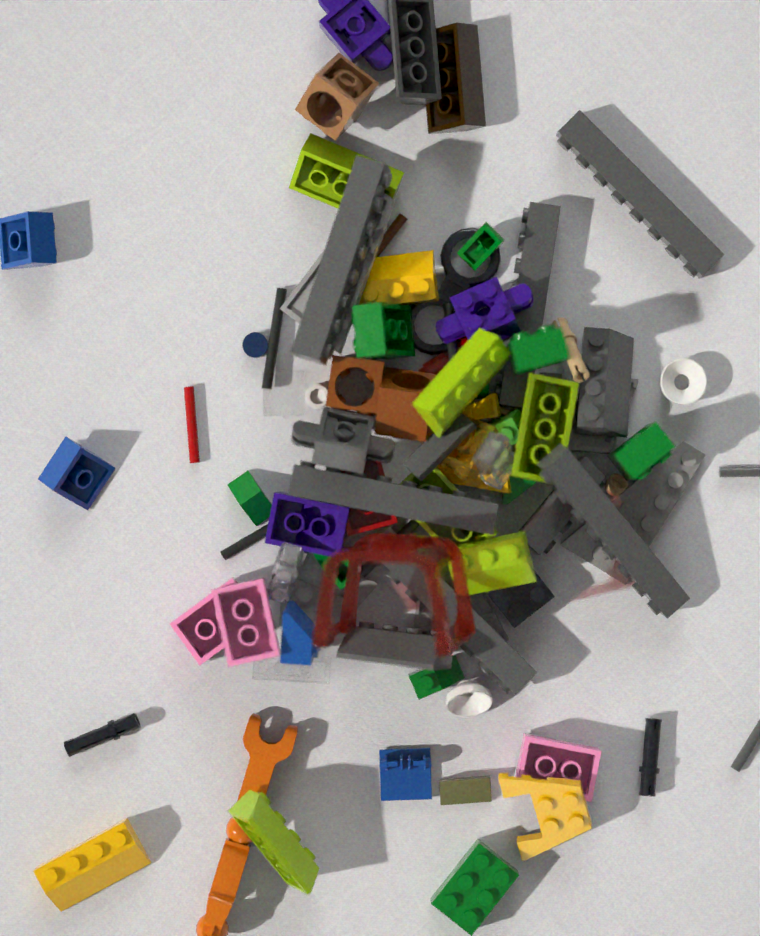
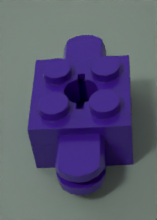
(357, 31)
(496, 319)

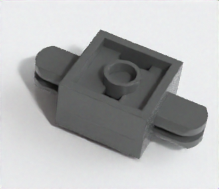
(343, 440)

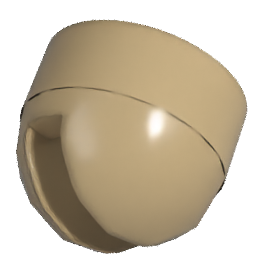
(615, 484)

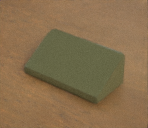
(465, 790)

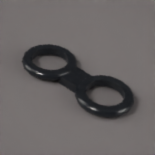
(452, 285)

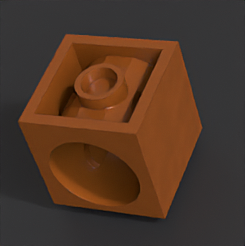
(340, 369)
(395, 410)

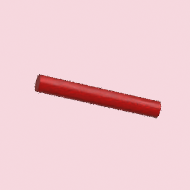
(191, 424)

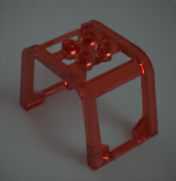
(405, 550)

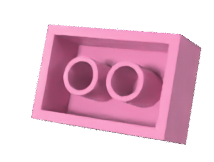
(246, 622)
(200, 628)
(559, 759)

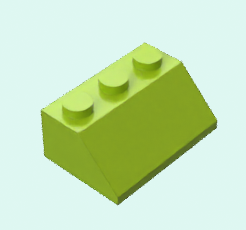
(497, 563)

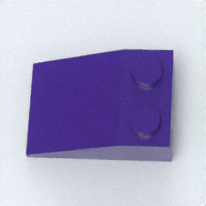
(307, 524)

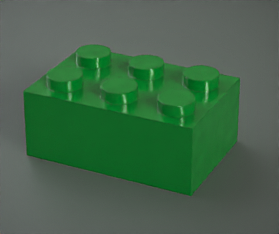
(383, 331)
(537, 351)
(641, 451)
(474, 887)

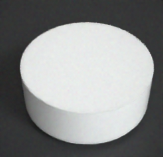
(316, 396)

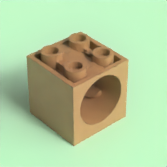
(336, 96)

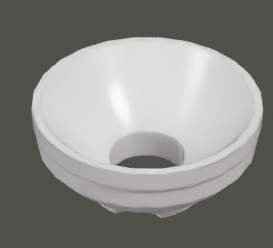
(696, 378)
(468, 699)

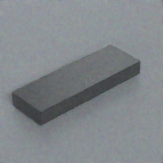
(436, 449)

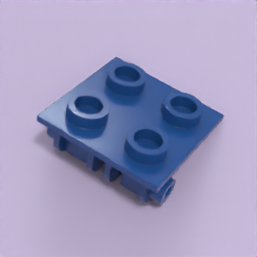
(405, 774)

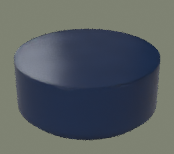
(255, 345)

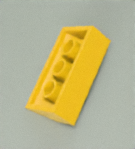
(402, 279)
(92, 865)

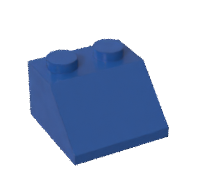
(27, 240)
(76, 473)
(297, 637)

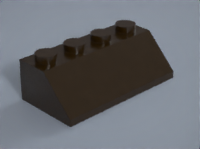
(459, 80)

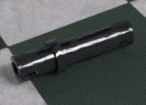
(111, 731)
(650, 757)

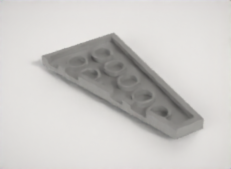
(297, 301)
(643, 506)

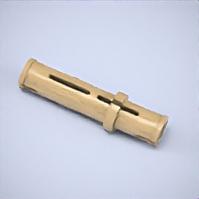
(575, 361)

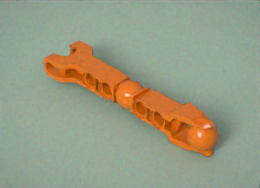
(237, 845)

